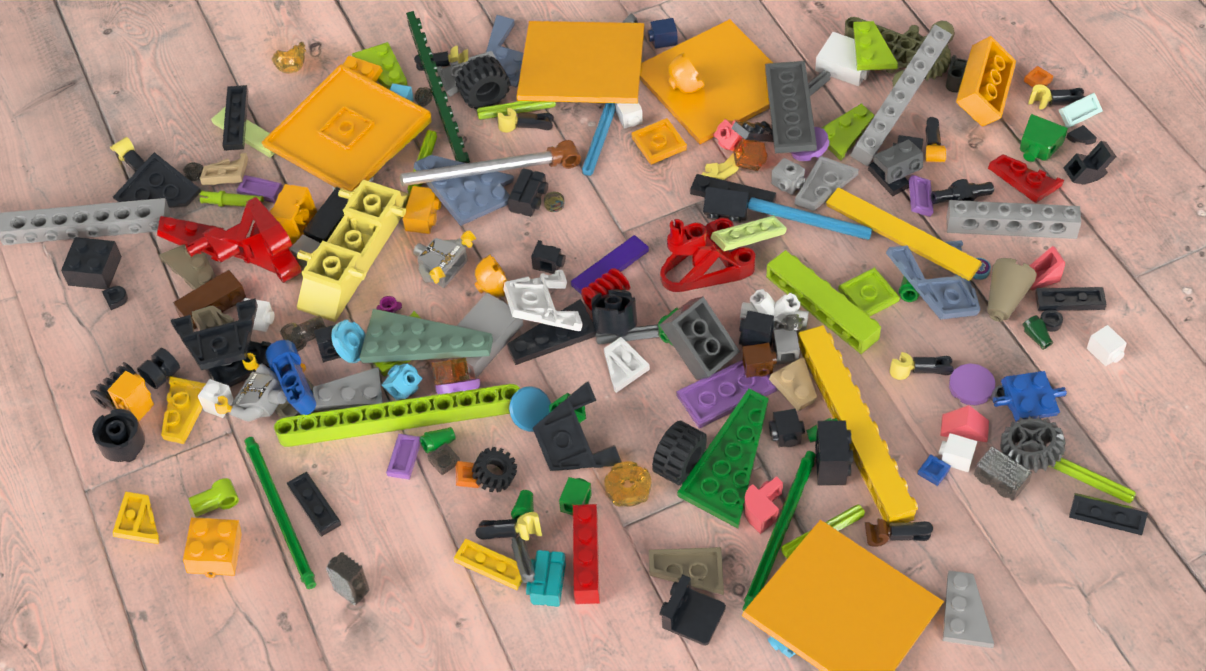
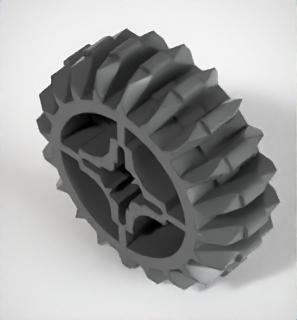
(1032, 439)

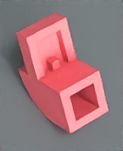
(758, 504)

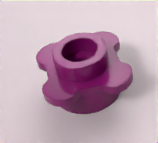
(389, 301)

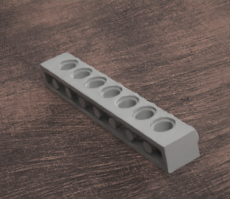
(900, 95)
(82, 221)

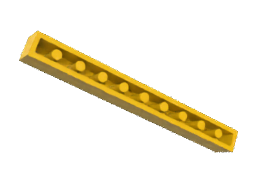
(844, 403)

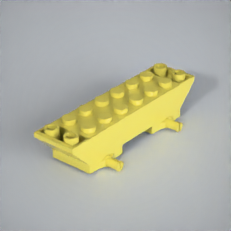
(344, 260)

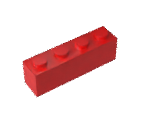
(586, 554)

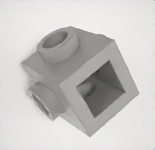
(788, 176)

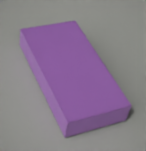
(260, 187)
(920, 195)
(403, 456)

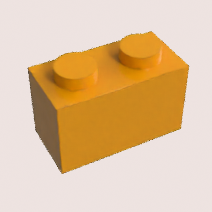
(421, 210)
(131, 394)

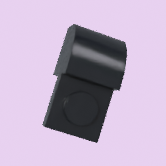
(1091, 167)

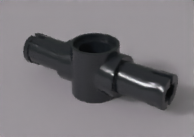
(962, 191)

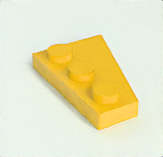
(182, 409)

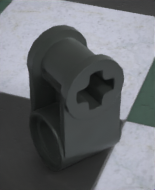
(955, 73)

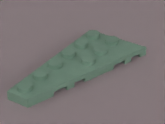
(410, 338)

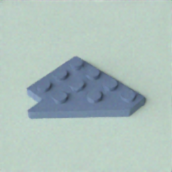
(469, 195)

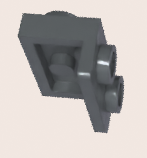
(899, 160)

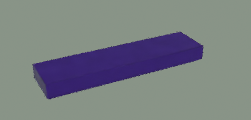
(619, 259)

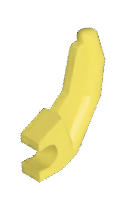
(722, 170)

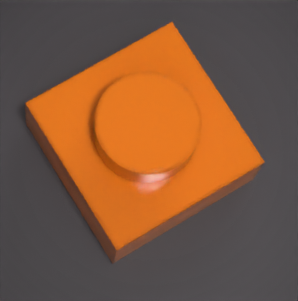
(1038, 76)
(464, 475)

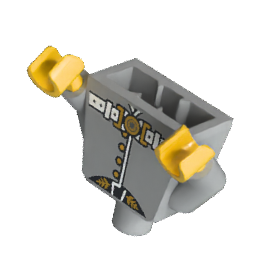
(443, 258)
(258, 395)

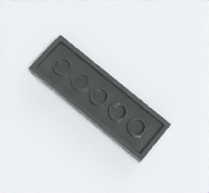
(790, 107)

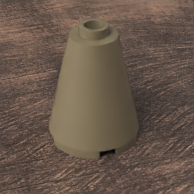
(1008, 287)

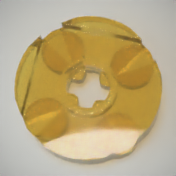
(632, 495)

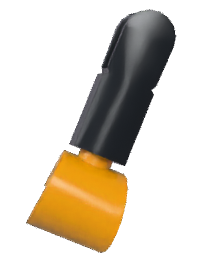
(934, 150)

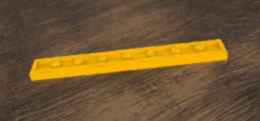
(904, 234)

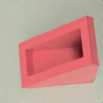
(1048, 268)
(965, 423)

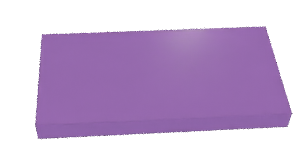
(720, 393)

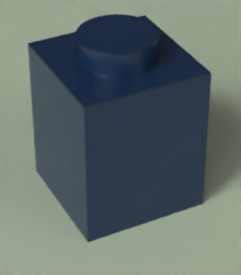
(663, 33)

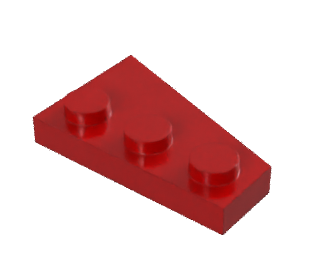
(1027, 181)
(183, 232)

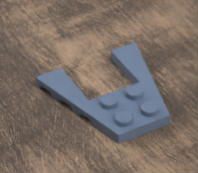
(509, 59)
(945, 296)

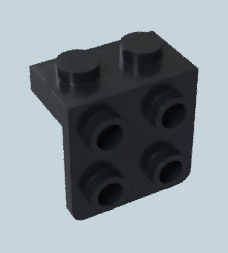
(691, 613)

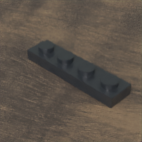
(235, 118)
(701, 182)

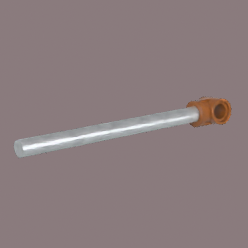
(564, 154)

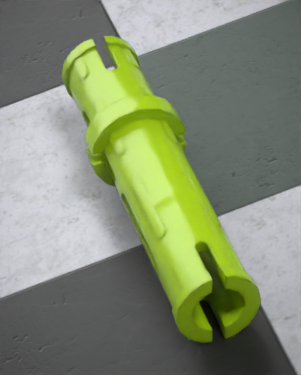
(223, 198)

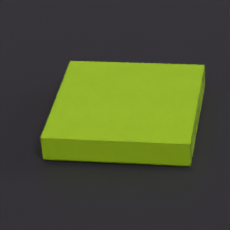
(869, 292)

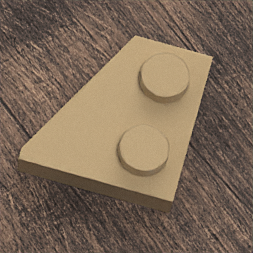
(224, 171)
(795, 384)

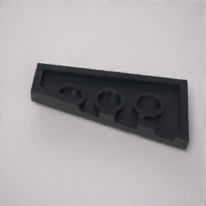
(549, 338)

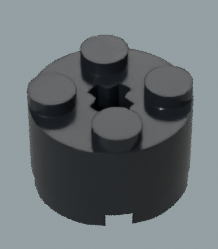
(614, 312)
(119, 435)

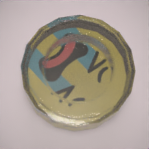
(554, 201)

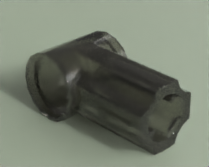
(303, 332)

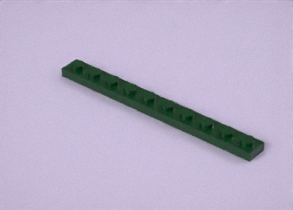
(435, 84)

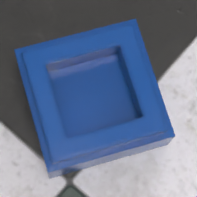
(934, 470)

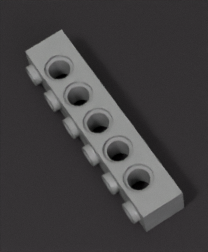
(1013, 219)

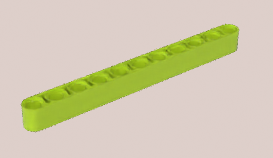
(388, 415)

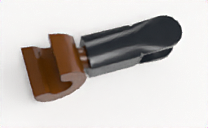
(897, 531)

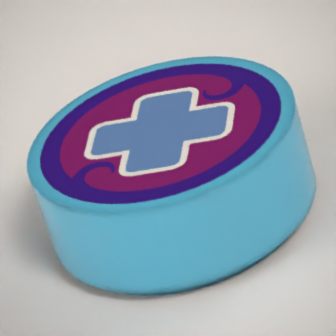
(984, 271)

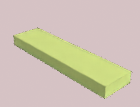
(253, 136)
(748, 233)

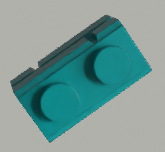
(549, 578)

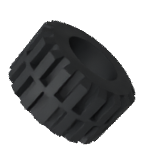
(482, 82)
(679, 452)

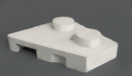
(624, 364)

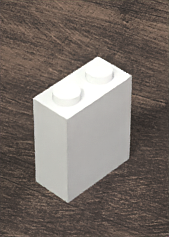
(840, 60)

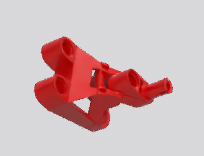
(696, 241)
(265, 247)

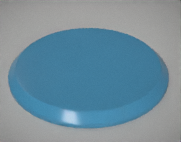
(529, 407)

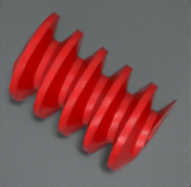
(609, 281)

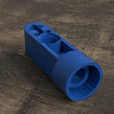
(286, 362)

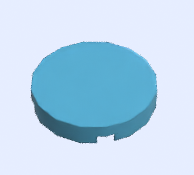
(348, 340)

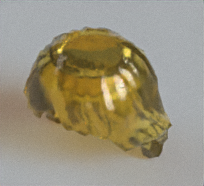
(290, 61)

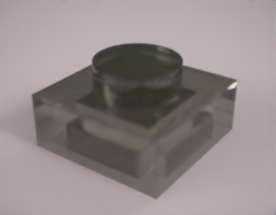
(443, 459)

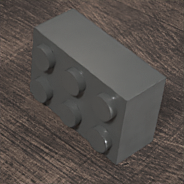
(699, 338)

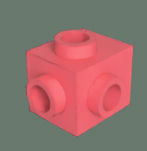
(727, 137)

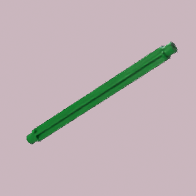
(280, 513)
(780, 528)

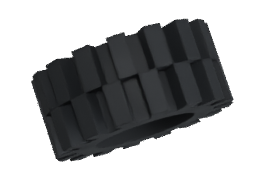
(489, 479)

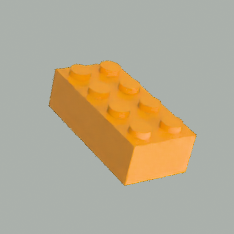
(986, 81)

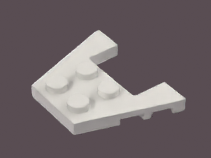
(532, 301)

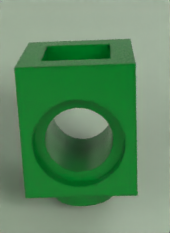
(575, 492)

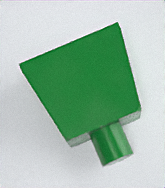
(1041, 138)

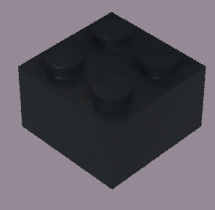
(91, 263)
(833, 453)

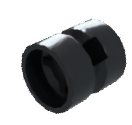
(160, 366)

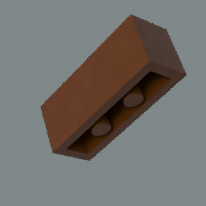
(220, 292)

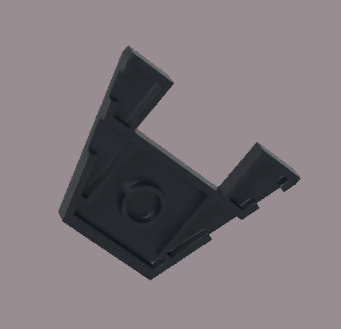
(220, 343)
(564, 440)

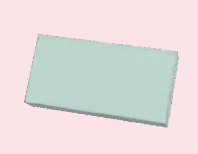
(1080, 110)

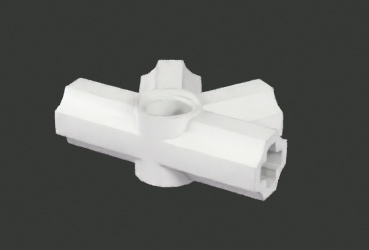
(763, 303)

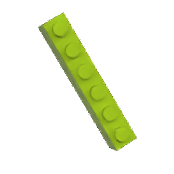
(824, 302)

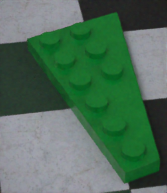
(725, 468)

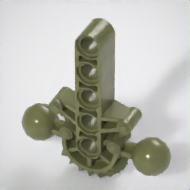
(906, 45)

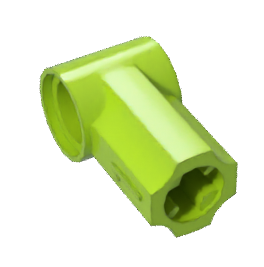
(221, 496)

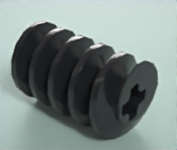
(102, 395)

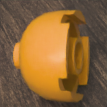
(684, 75)
(490, 277)

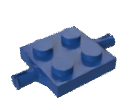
(1030, 395)

